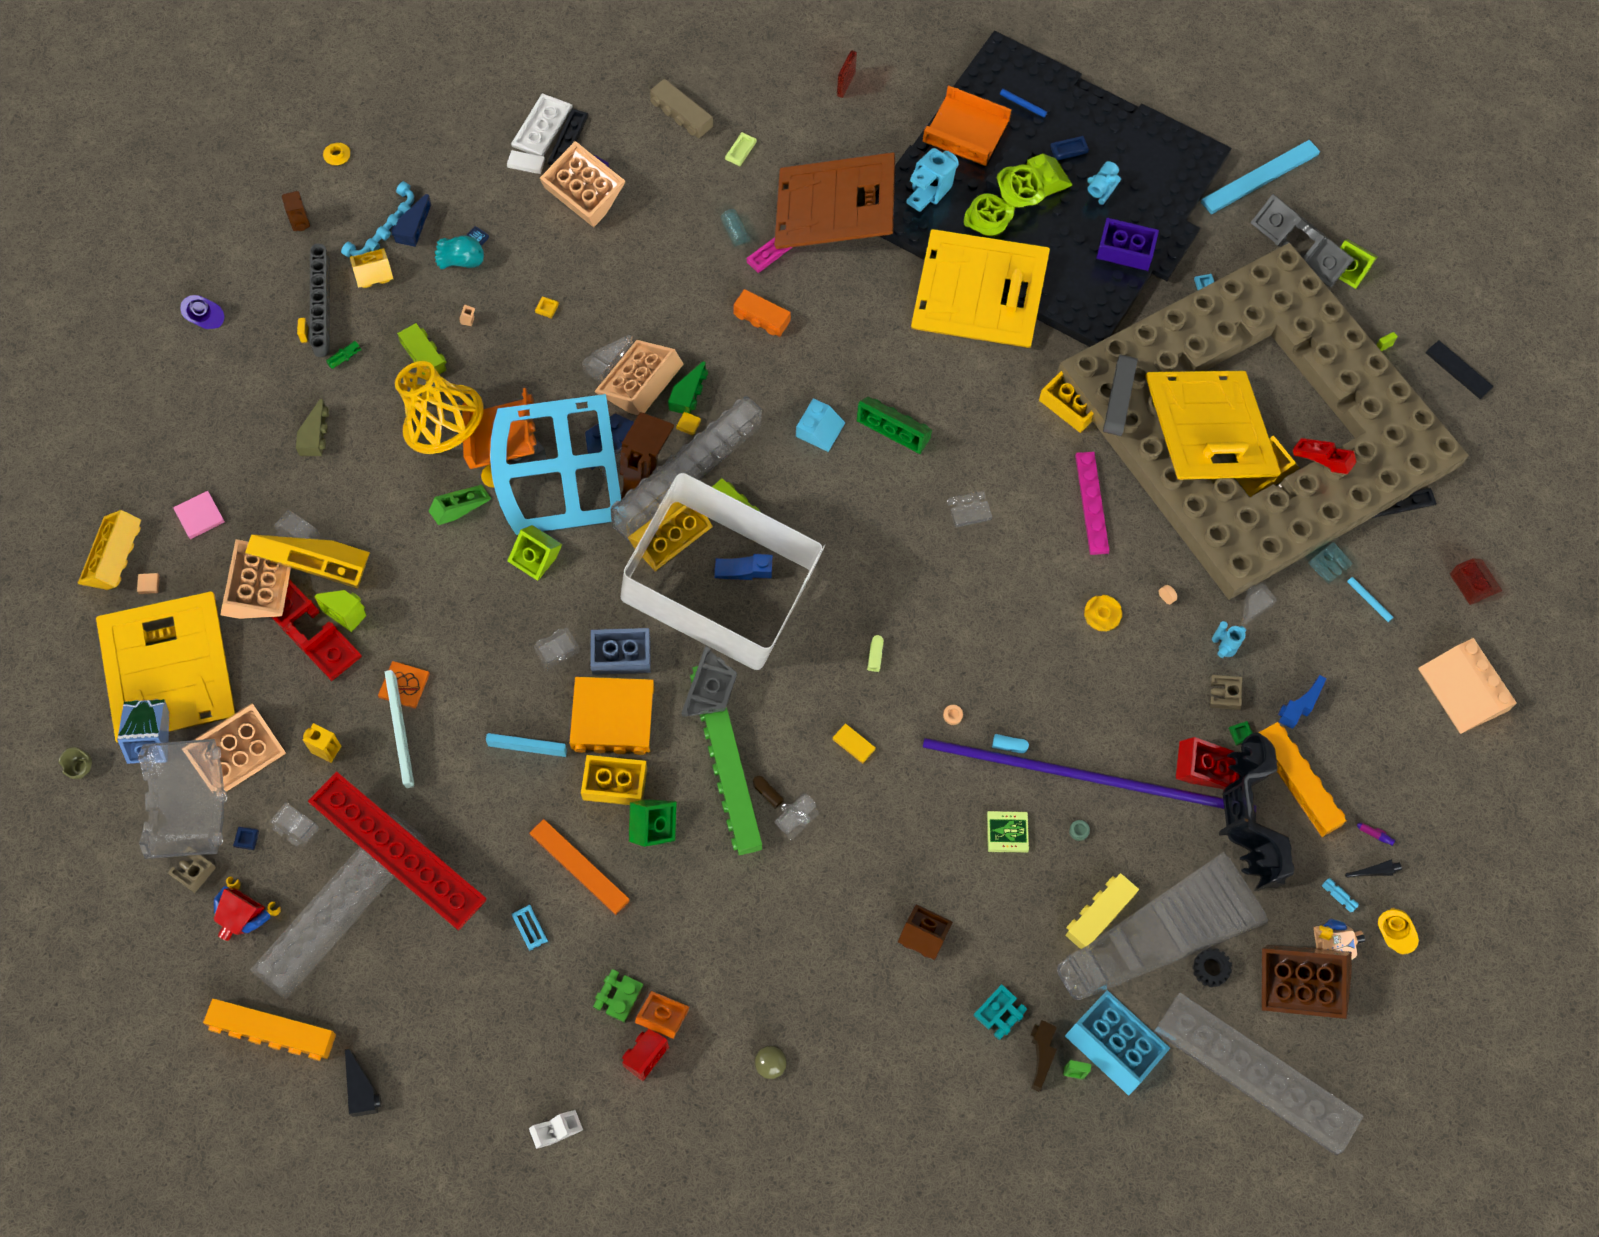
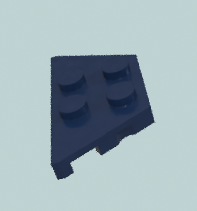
(619, 427)

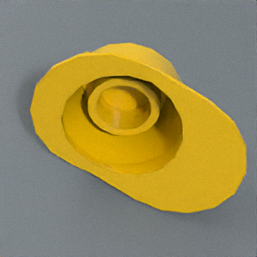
(1398, 931)

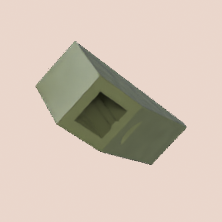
(311, 433)

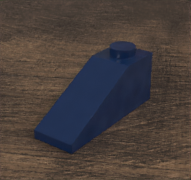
(411, 222)

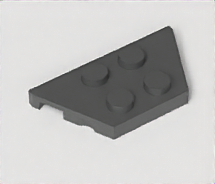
(710, 686)

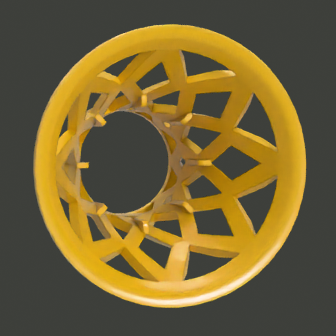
(432, 394)

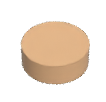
(1168, 594)
(953, 714)

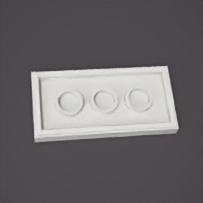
(542, 125)

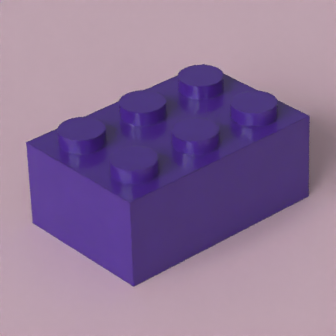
(1127, 244)

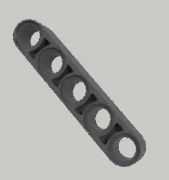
(1120, 395)

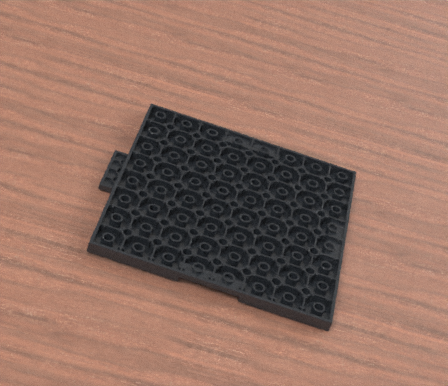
(1161, 182)

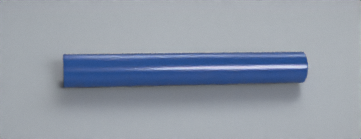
(1023, 103)

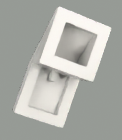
(556, 1129)

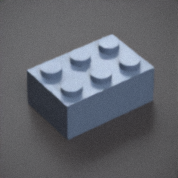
(620, 651)

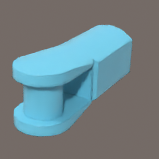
(1010, 744)

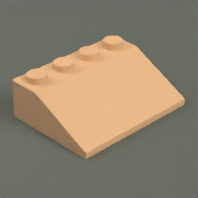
(583, 183)
(640, 376)
(254, 586)
(1467, 686)
(244, 744)

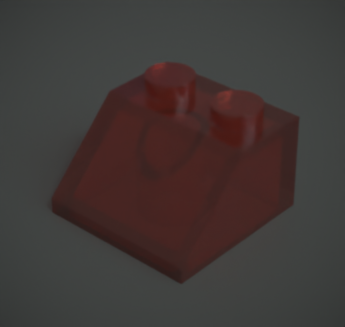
(1475, 580)

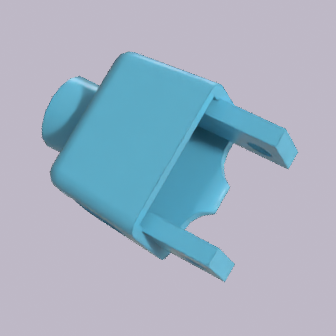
(932, 167)

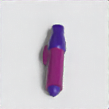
(1376, 833)

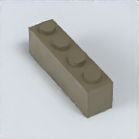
(681, 108)

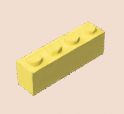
(1102, 911)

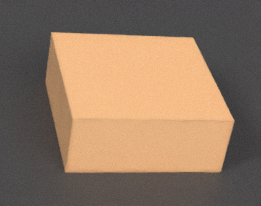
(148, 583)

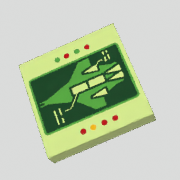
(1007, 831)

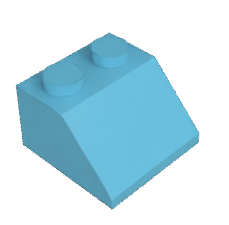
(819, 425)

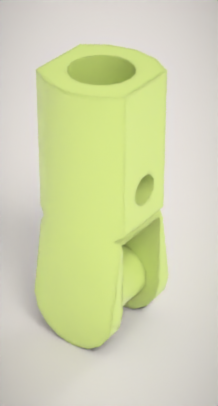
(875, 654)

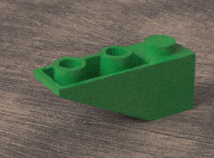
(685, 392)

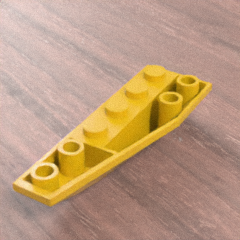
(313, 556)

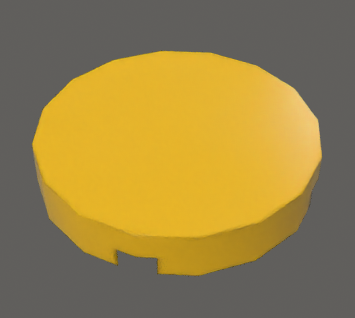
(1102, 618)

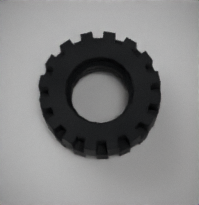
(1220, 958)

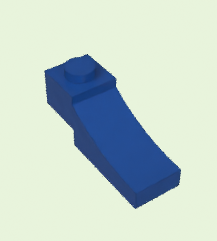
(744, 568)
(1292, 711)

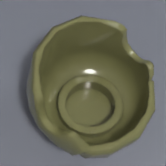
(71, 759)
(770, 1062)

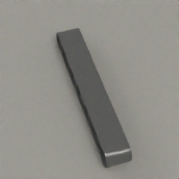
(319, 291)

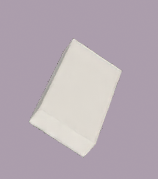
(526, 162)

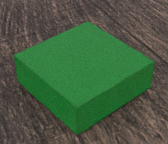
(1240, 732)

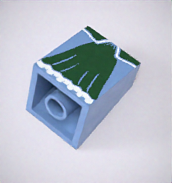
(142, 724)

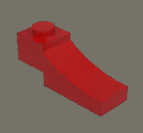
(1326, 454)

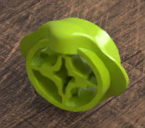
(1013, 185)
(986, 219)

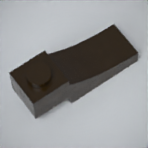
(1042, 1038)

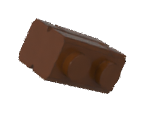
(296, 211)

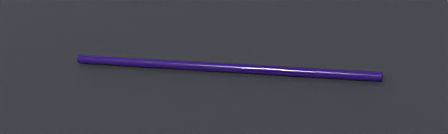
(1074, 773)

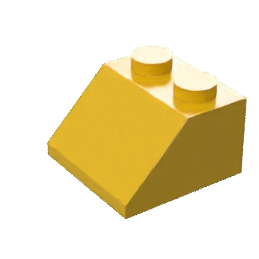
(371, 268)

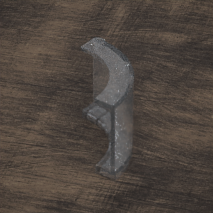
(187, 794)

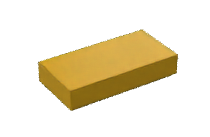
(854, 743)

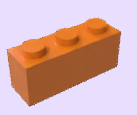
(761, 313)

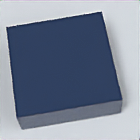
(246, 838)

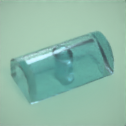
(734, 227)

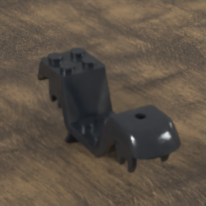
(1269, 849)

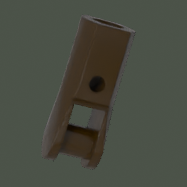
(767, 791)

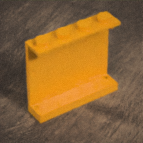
(611, 715)

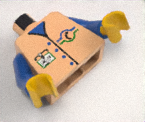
(1337, 936)

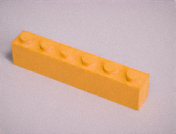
(1303, 783)
(270, 1029)

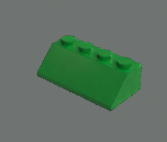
(893, 424)

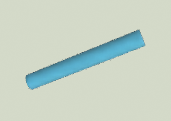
(1370, 599)

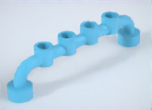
(383, 231)

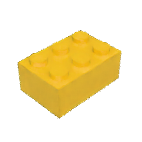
(1061, 401)
(613, 780)

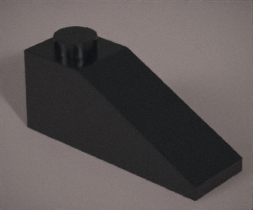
(361, 1092)

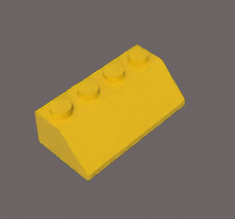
(676, 532)
(110, 550)

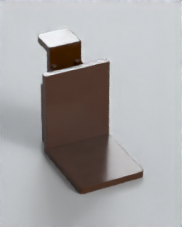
(641, 449)

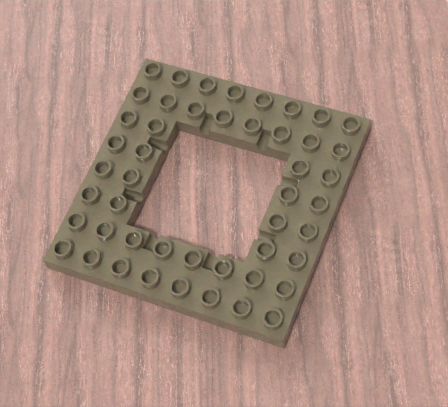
(1245, 538)

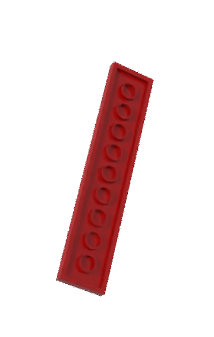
(397, 851)

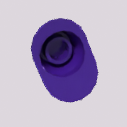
(202, 312)

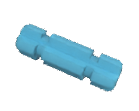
(1340, 895)

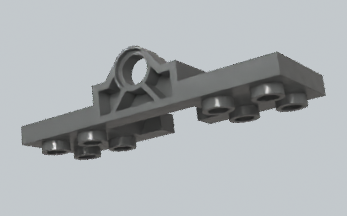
(1324, 257)

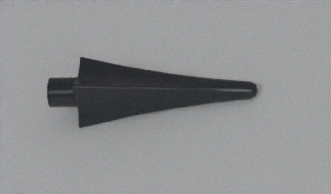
(1383, 869)

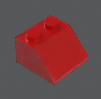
(645, 1054)

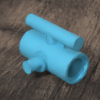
(1104, 182)
(1230, 639)

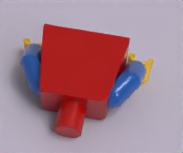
(239, 912)

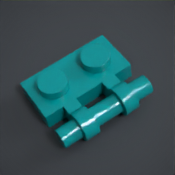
(995, 1007)

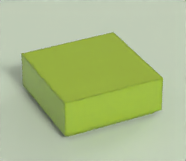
(1386, 341)

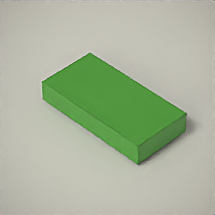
(1077, 1069)

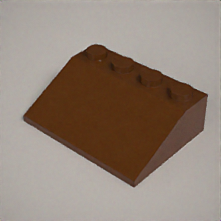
(1306, 981)

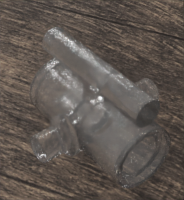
(797, 816)

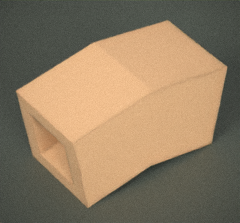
(467, 315)

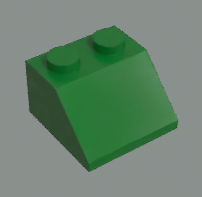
(652, 822)

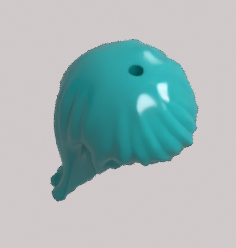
(459, 251)

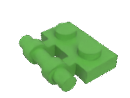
(623, 999)

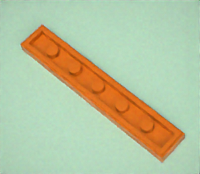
(579, 867)

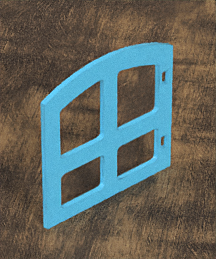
(565, 463)

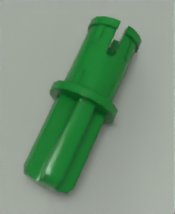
(343, 355)

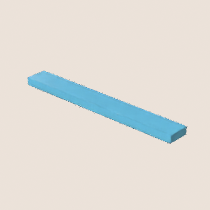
(1260, 177)

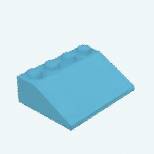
(1117, 1042)

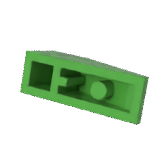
(458, 503)

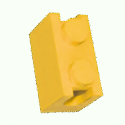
(321, 742)

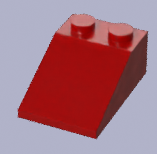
(1204, 764)

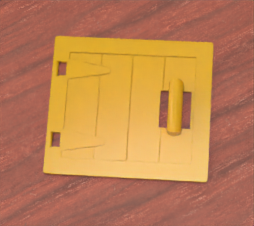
(967, 288)
(1210, 418)
(184, 671)

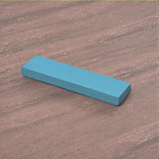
(527, 745)

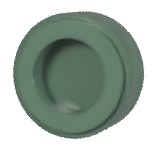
(1079, 830)

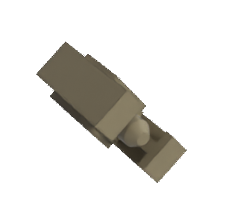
(1230, 701)
(187, 879)

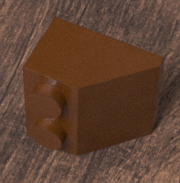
(925, 932)

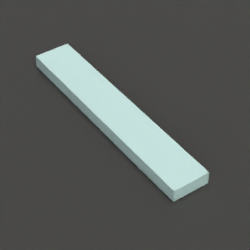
(399, 729)

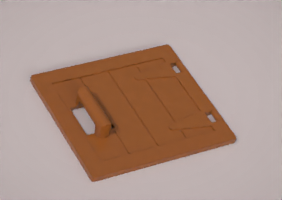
(823, 201)

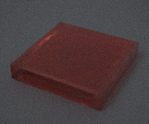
(846, 73)

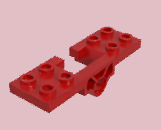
(328, 648)

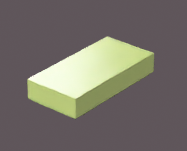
(740, 149)

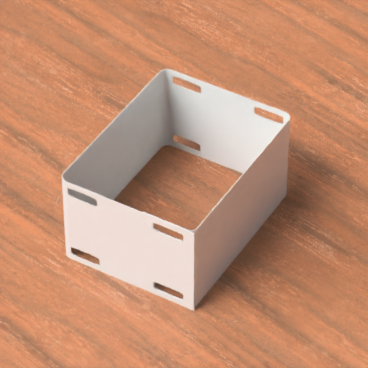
(739, 519)

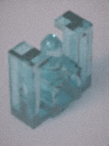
(1334, 554)

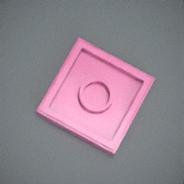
(199, 515)

